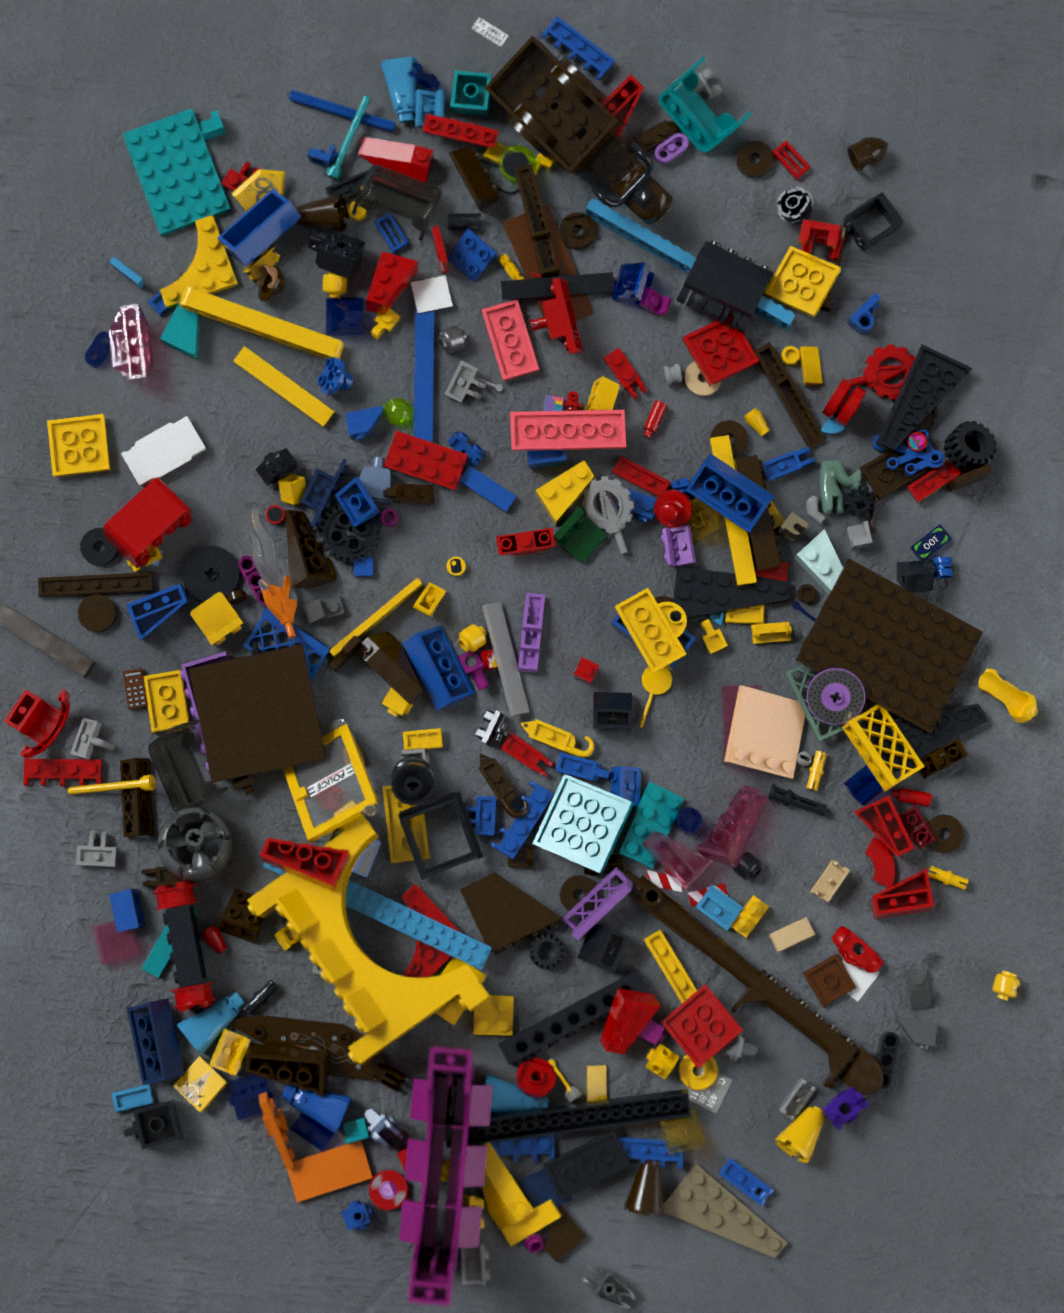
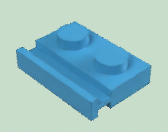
(719, 907)

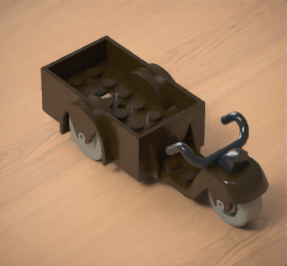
(561, 113)

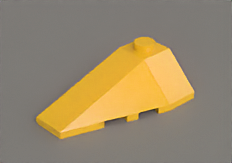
(502, 1193)

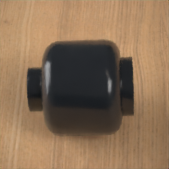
(748, 867)

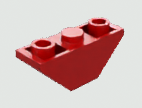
(525, 542)

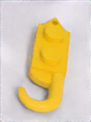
(556, 738)

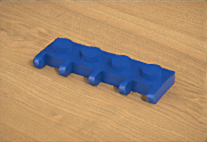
(579, 46)
(522, 827)
(526, 1146)
(649, 1149)

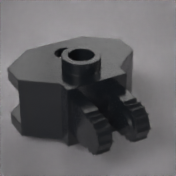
(276, 466)

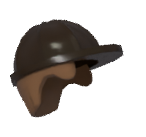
(271, 282)

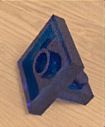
(631, 283)
(245, 1095)

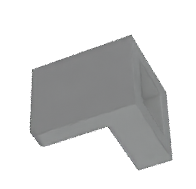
(859, 535)

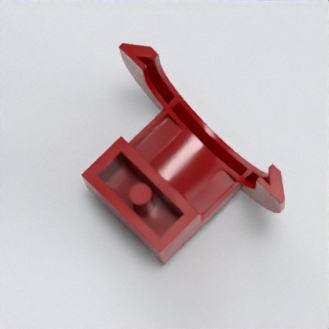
(38, 720)

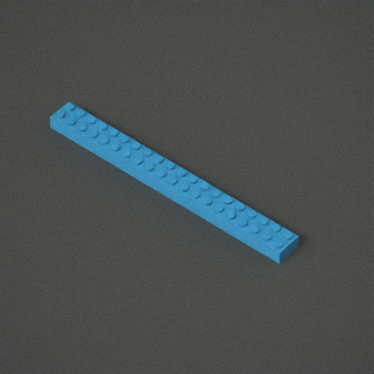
(673, 254)
(413, 924)

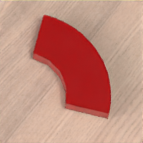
(882, 861)

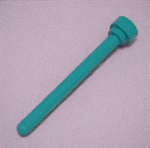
(334, 171)

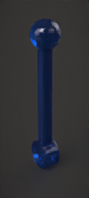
(796, 605)

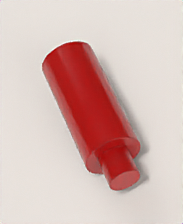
(654, 418)
(912, 796)

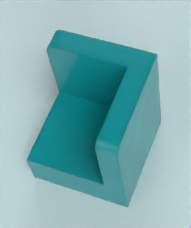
(212, 127)
(356, 1130)

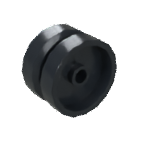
(411, 791)

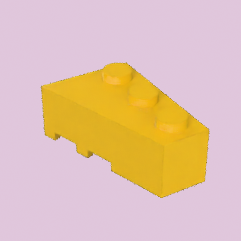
(563, 491)

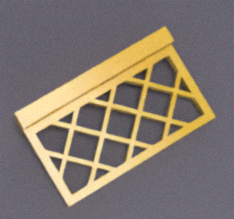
(869, 751)

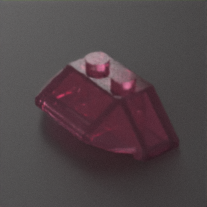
(131, 343)

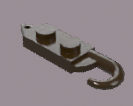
(654, 136)
(500, 785)

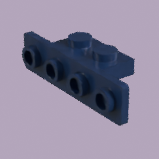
(319, 490)

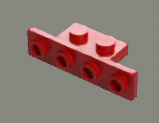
(460, 131)

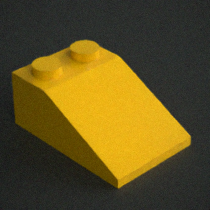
(454, 1010)

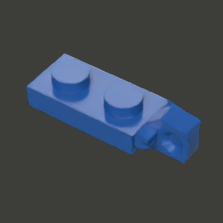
(580, 767)

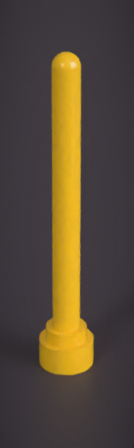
(147, 783)

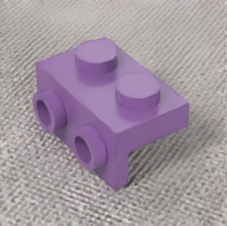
(678, 546)

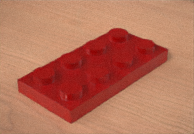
(425, 460)

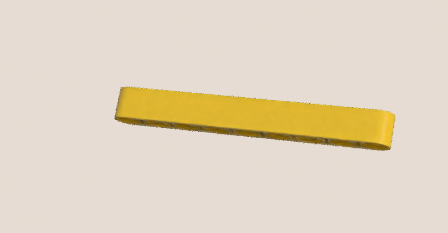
(261, 324)

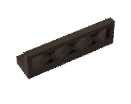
(141, 800)

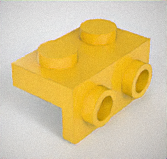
(230, 1052)

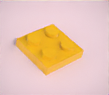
(494, 1016)

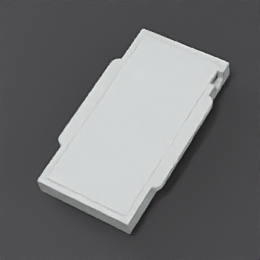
(163, 451)

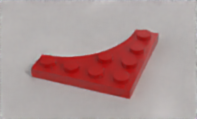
(426, 958)

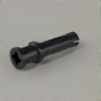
(788, 798)

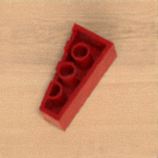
(307, 861)

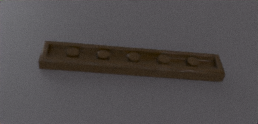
(96, 584)

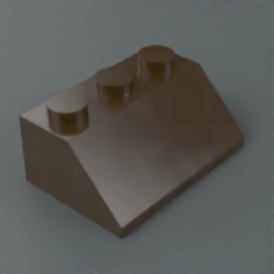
(475, 177)

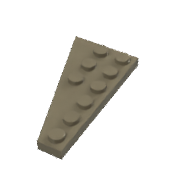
(711, 1207)

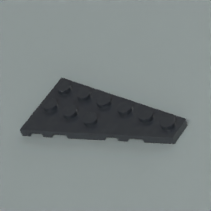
(925, 386)
(716, 592)
(949, 726)

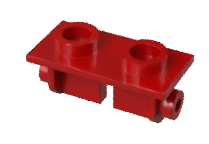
(572, 402)

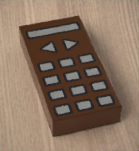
(135, 688)

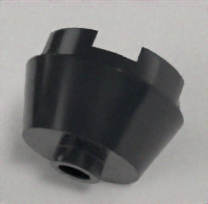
(795, 205)

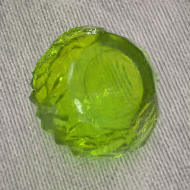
(398, 411)

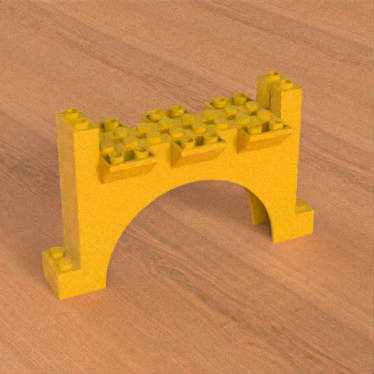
(379, 1000)

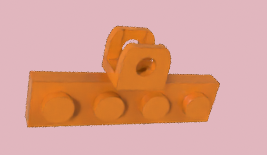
(277, 1126)

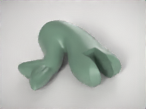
(830, 492)

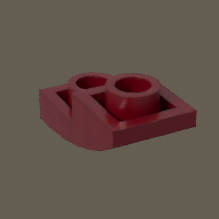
(917, 827)

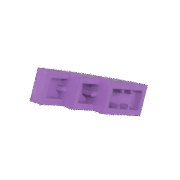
(531, 632)

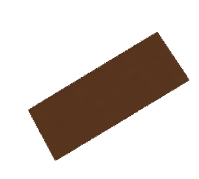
(521, 241)

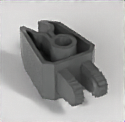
(738, 1047)
(608, 1287)

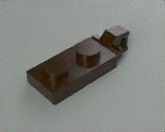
(411, 494)

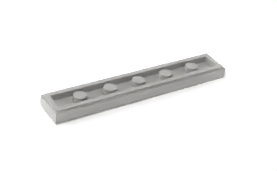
(505, 659)

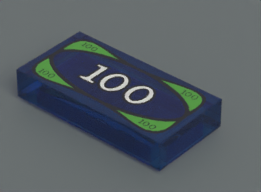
(930, 543)

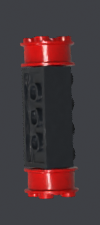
(186, 946)

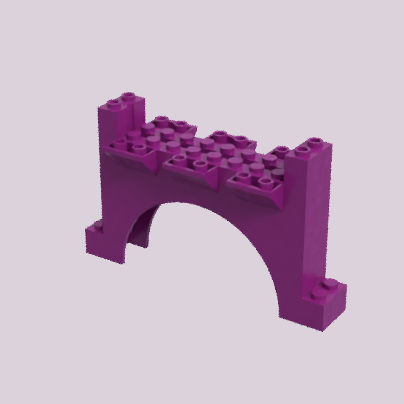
(434, 1271)

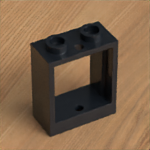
(886, 209)

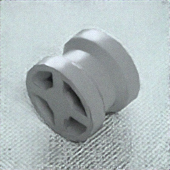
(672, 374)

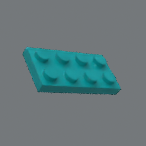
(654, 813)

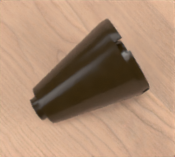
(325, 213)
(646, 1190)

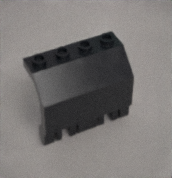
(727, 283)

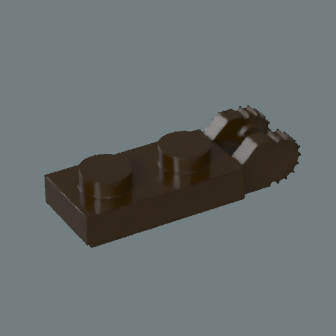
(163, 877)

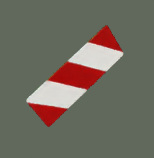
(663, 881)
(695, 896)

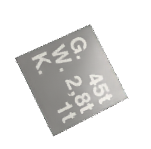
(712, 1096)

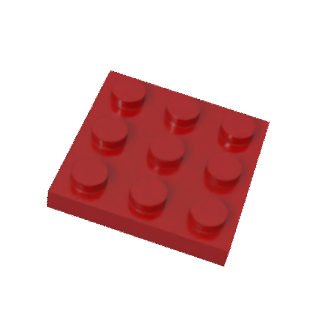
(720, 351)
(702, 1026)

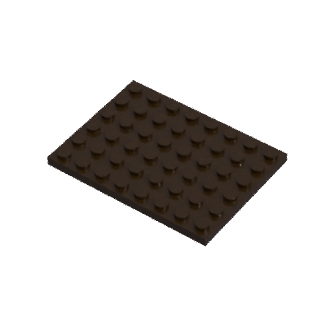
(893, 642)

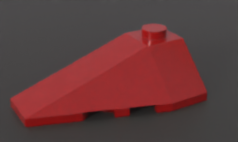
(400, 157)

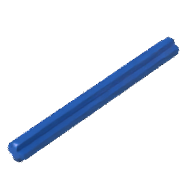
(340, 110)

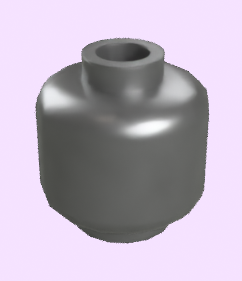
(452, 339)

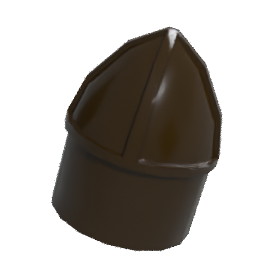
(866, 152)

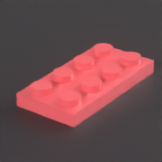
(510, 340)

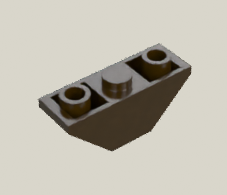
(942, 758)

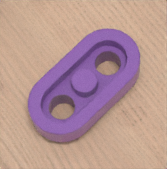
(670, 149)

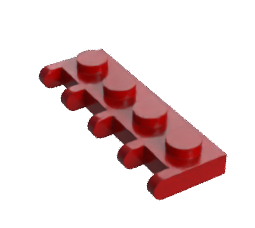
(62, 770)

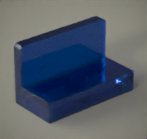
(863, 786)

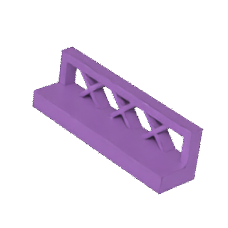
(603, 908)

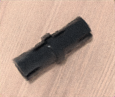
(260, 997)

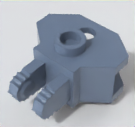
(383, 1128)

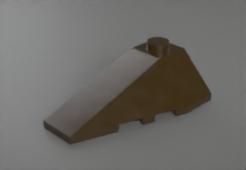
(305, 558)
(388, 660)

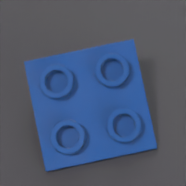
(471, 255)

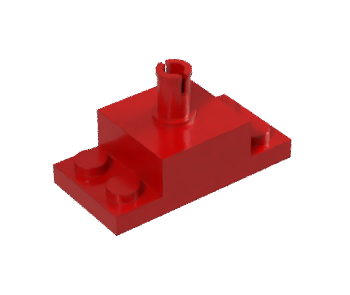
(560, 318)

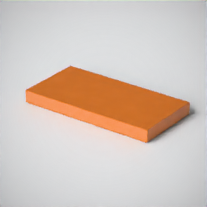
(329, 1170)

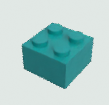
(469, 94)

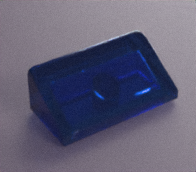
(312, 1131)

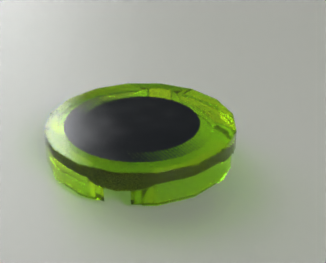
(513, 158)

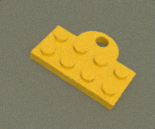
(653, 628)

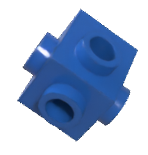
(352, 1220)

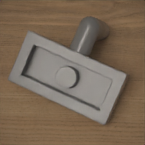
(87, 738)

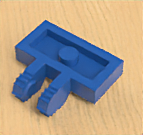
(485, 815)

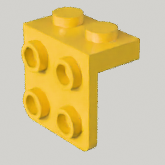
(216, 618)

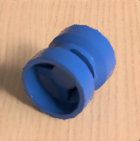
(942, 567)

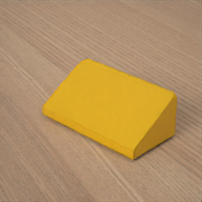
(810, 366)
(596, 1082)

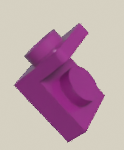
(654, 302)

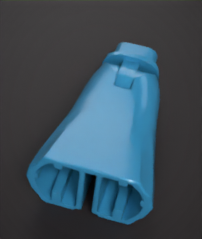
(401, 86)
(207, 1024)
(509, 1098)

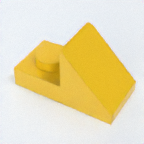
(429, 599)

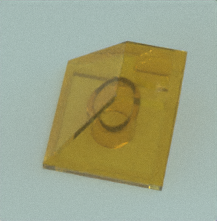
(703, 520)
(682, 1133)

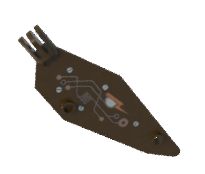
(321, 1036)

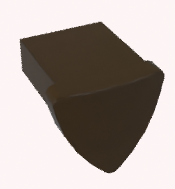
(523, 858)

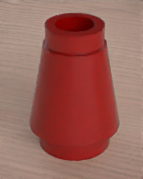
(214, 938)

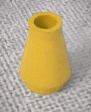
(756, 421)

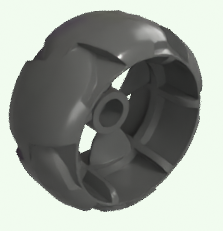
(202, 867)

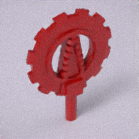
(876, 376)

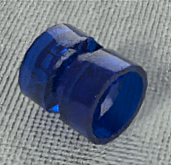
(688, 820)

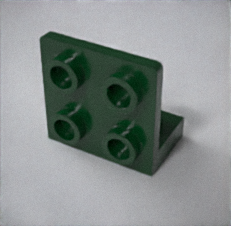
(579, 535)

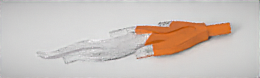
(277, 580)

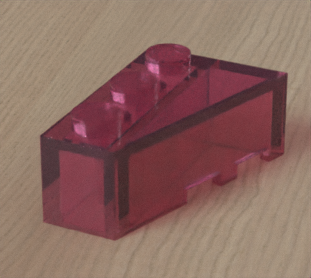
(677, 860)

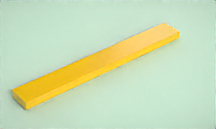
(737, 536)

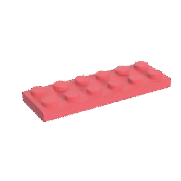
(567, 430)

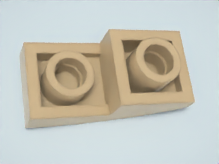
(792, 934)

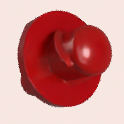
(673, 508)

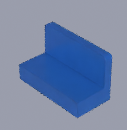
(127, 910)

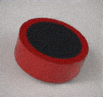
(275, 515)

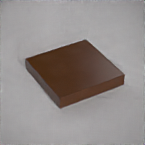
(829, 980)

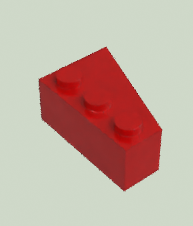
(623, 100)
(388, 281)
(886, 825)
(904, 898)
(627, 1019)

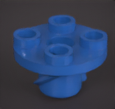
(334, 377)

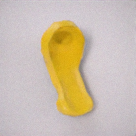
(1020, 704)

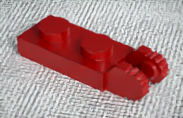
(624, 372)
(525, 754)

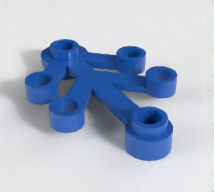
(911, 454)

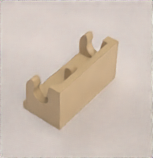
(829, 881)

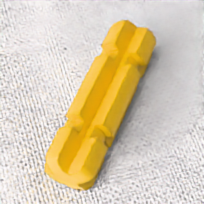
(510, 268)

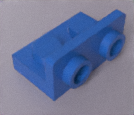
(643, 506)
(626, 783)

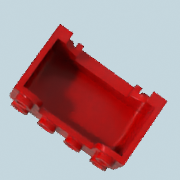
(146, 522)

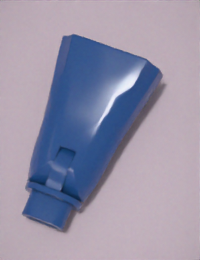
(325, 1110)

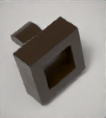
(245, 783)

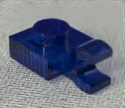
(426, 79)

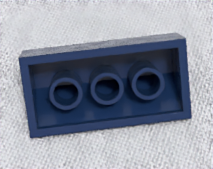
(155, 1041)

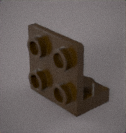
(238, 919)

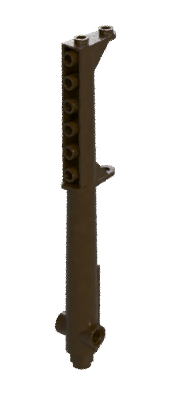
(759, 986)

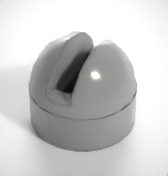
(801, 762)

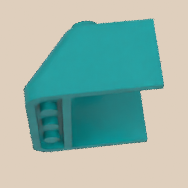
(693, 114)

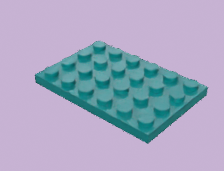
(176, 171)

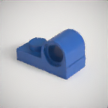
(863, 314)

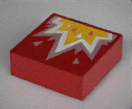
(489, 659)

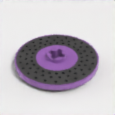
(844, 708)

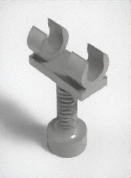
(709, 92)

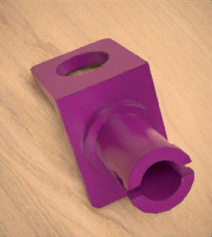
(475, 671)

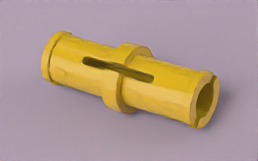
(816, 770)
(947, 877)

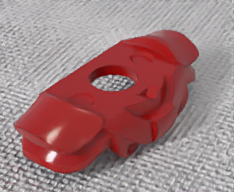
(845, 940)

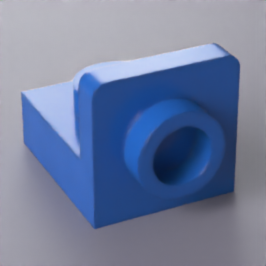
(321, 158)

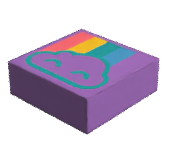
(553, 403)

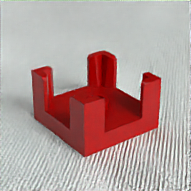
(821, 233)

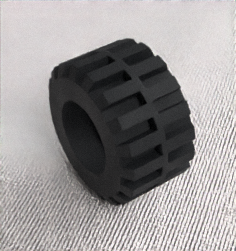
(978, 438)

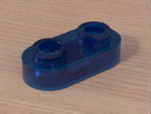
(101, 349)

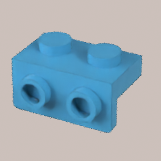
(428, 103)

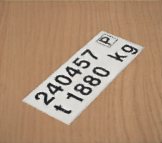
(490, 31)

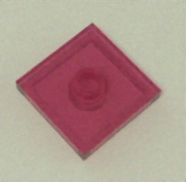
(113, 944)

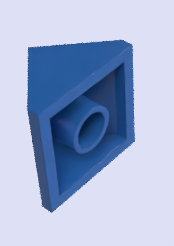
(357, 502)

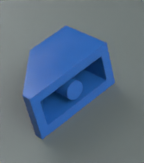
(363, 422)

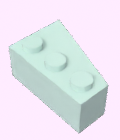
(820, 561)

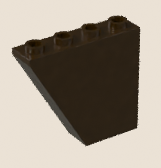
(505, 912)

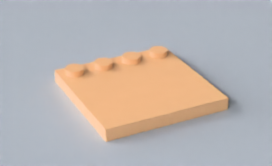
(765, 732)

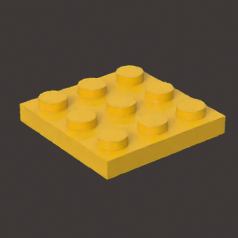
(802, 281)
(78, 445)

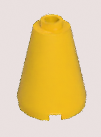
(802, 1134)

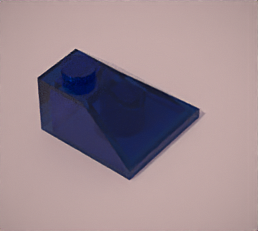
(344, 316)

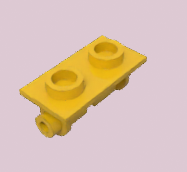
(266, 257)
(771, 632)

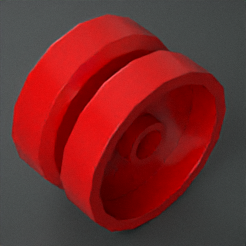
(844, 402)

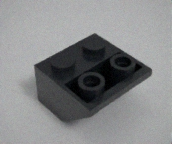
(612, 711)
(603, 947)

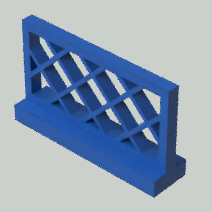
(301, 636)

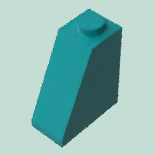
(183, 332)

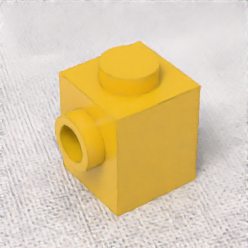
(396, 704)

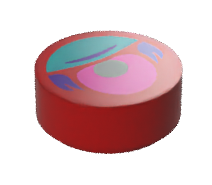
(917, 441)

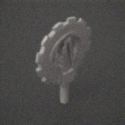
(612, 519)

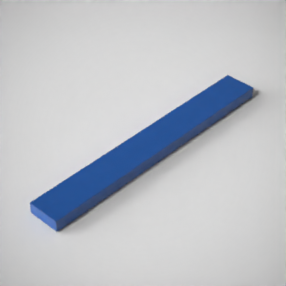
(424, 375)

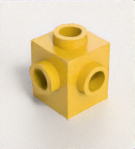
(661, 1061)

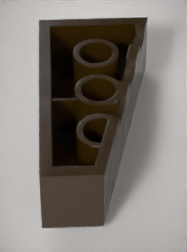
(290, 1065)

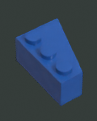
(156, 608)

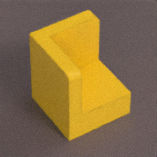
(292, 488)

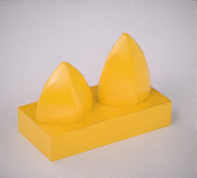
(749, 916)

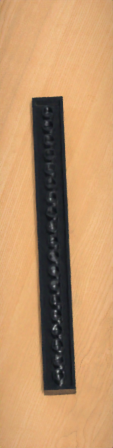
(578, 1117)

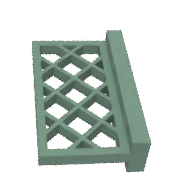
(811, 719)

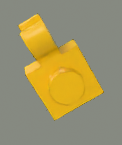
(385, 322)
(714, 639)

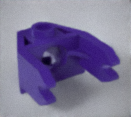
(853, 1099)

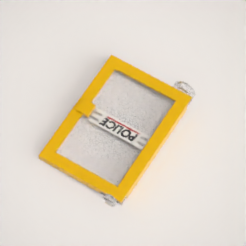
(332, 788)

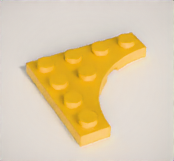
(209, 269)

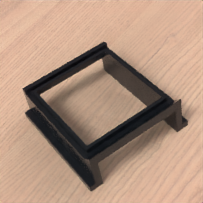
(431, 805)

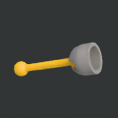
(572, 1092)

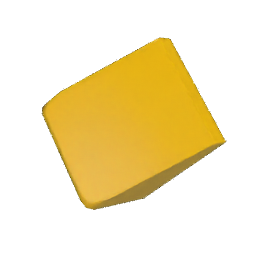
(545, 162)
(287, 938)

